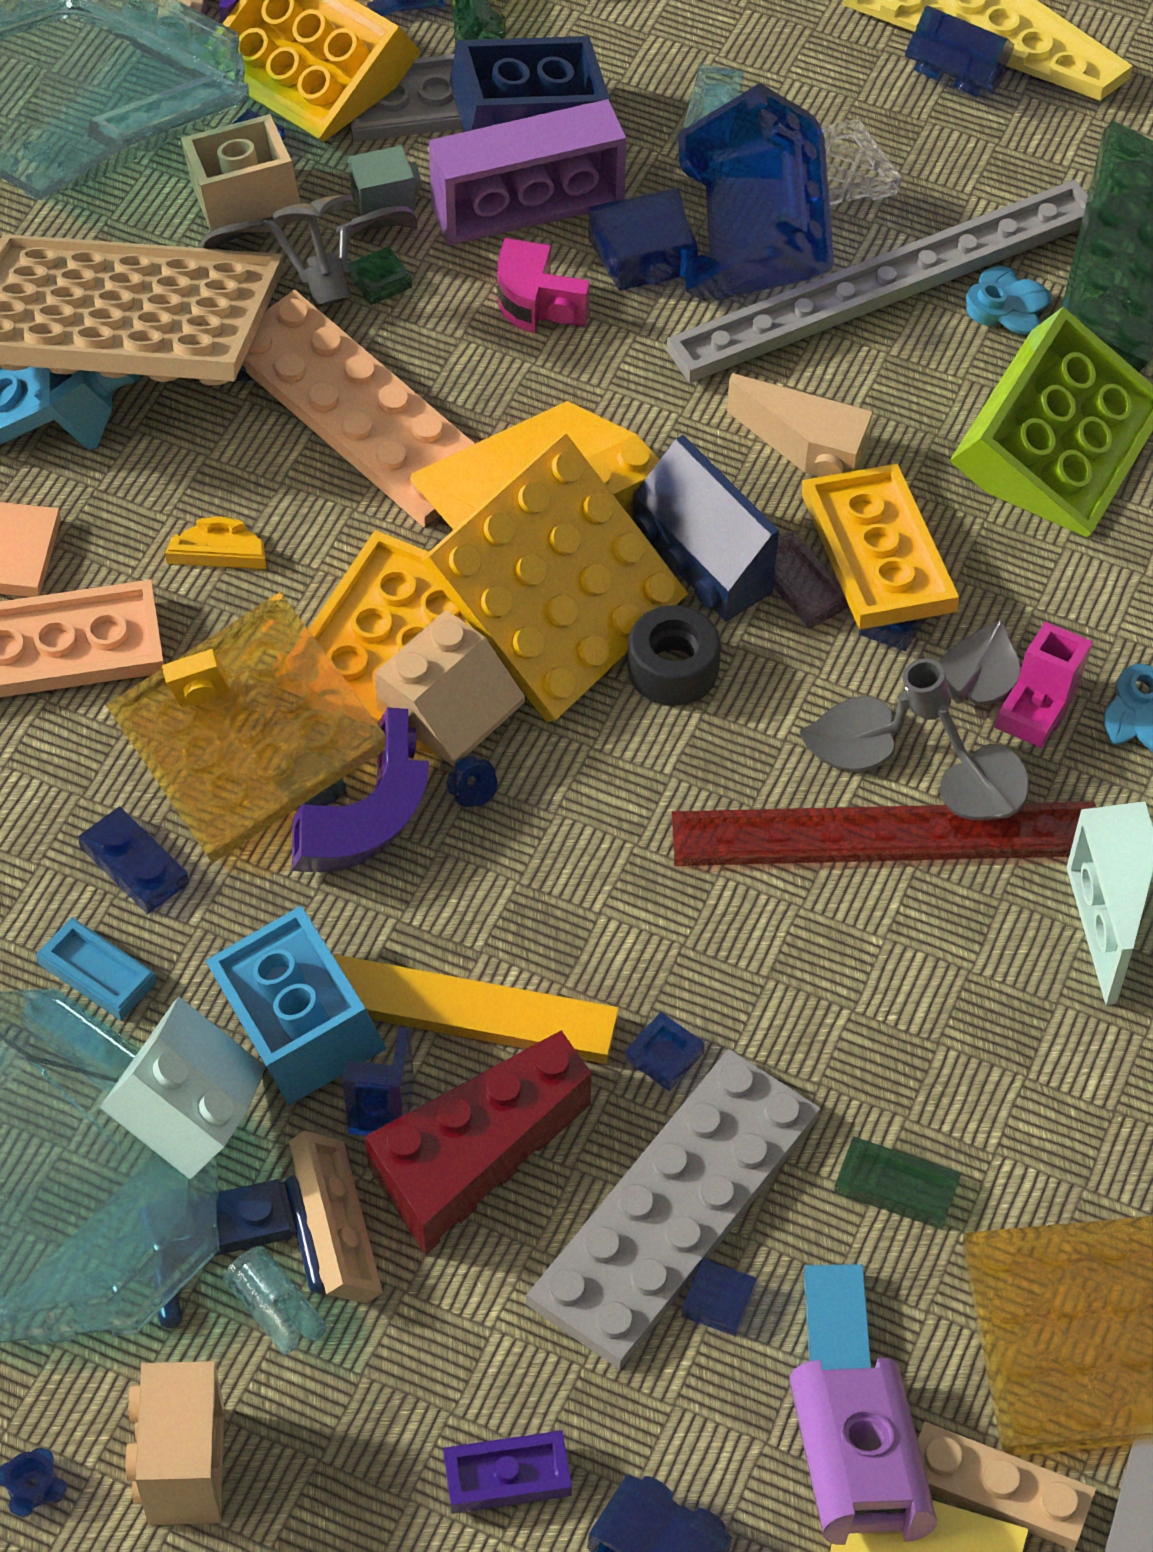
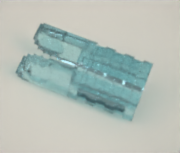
(273, 1299)

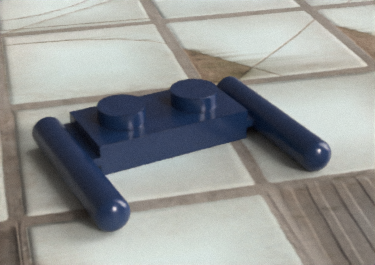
(255, 1218)

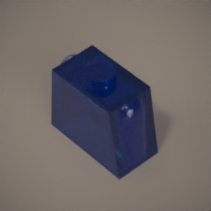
(643, 238)

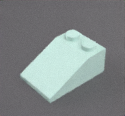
(1110, 882)
(185, 1089)

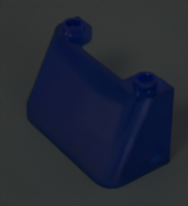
(762, 193)

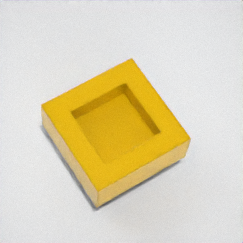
(196, 678)

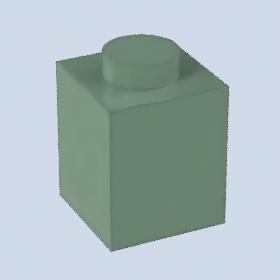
(383, 180)

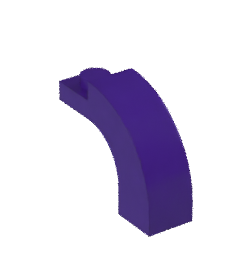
(354, 833)

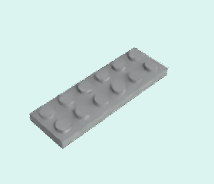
(672, 1208)

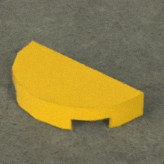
(217, 544)

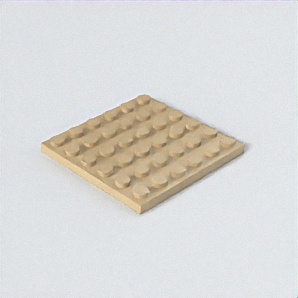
(131, 307)

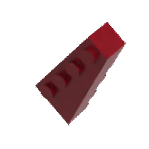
(476, 1136)

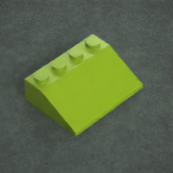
(1060, 426)

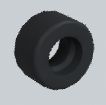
(680, 630)

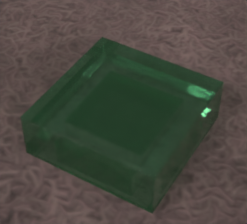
(380, 275)

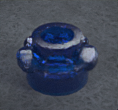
(483, 788)

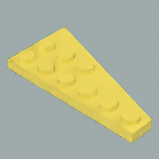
(1042, 39)

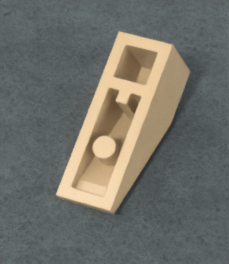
(806, 429)

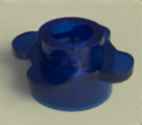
(31, 1465)

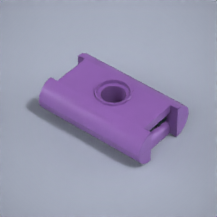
(870, 1487)

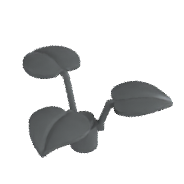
(325, 273)
(980, 667)

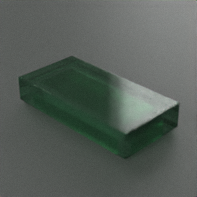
(897, 1182)

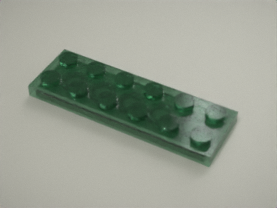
(1114, 250)

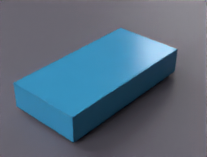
(96, 968)
(836, 1316)

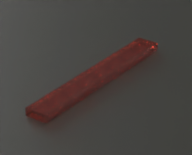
(869, 834)

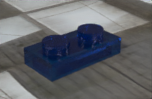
(133, 860)

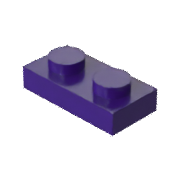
(507, 1472)

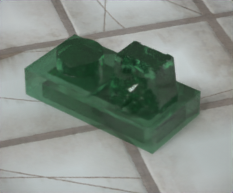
(477, 21)

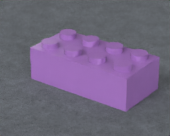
(527, 171)

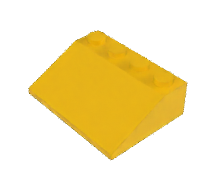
(319, 59)
(474, 474)

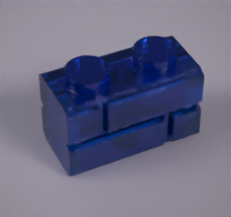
(958, 51)

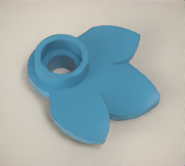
(1007, 300)
(1131, 710)

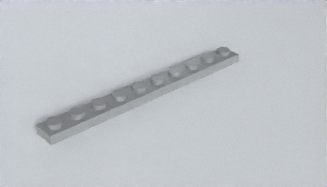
(877, 282)

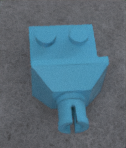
(74, 400)

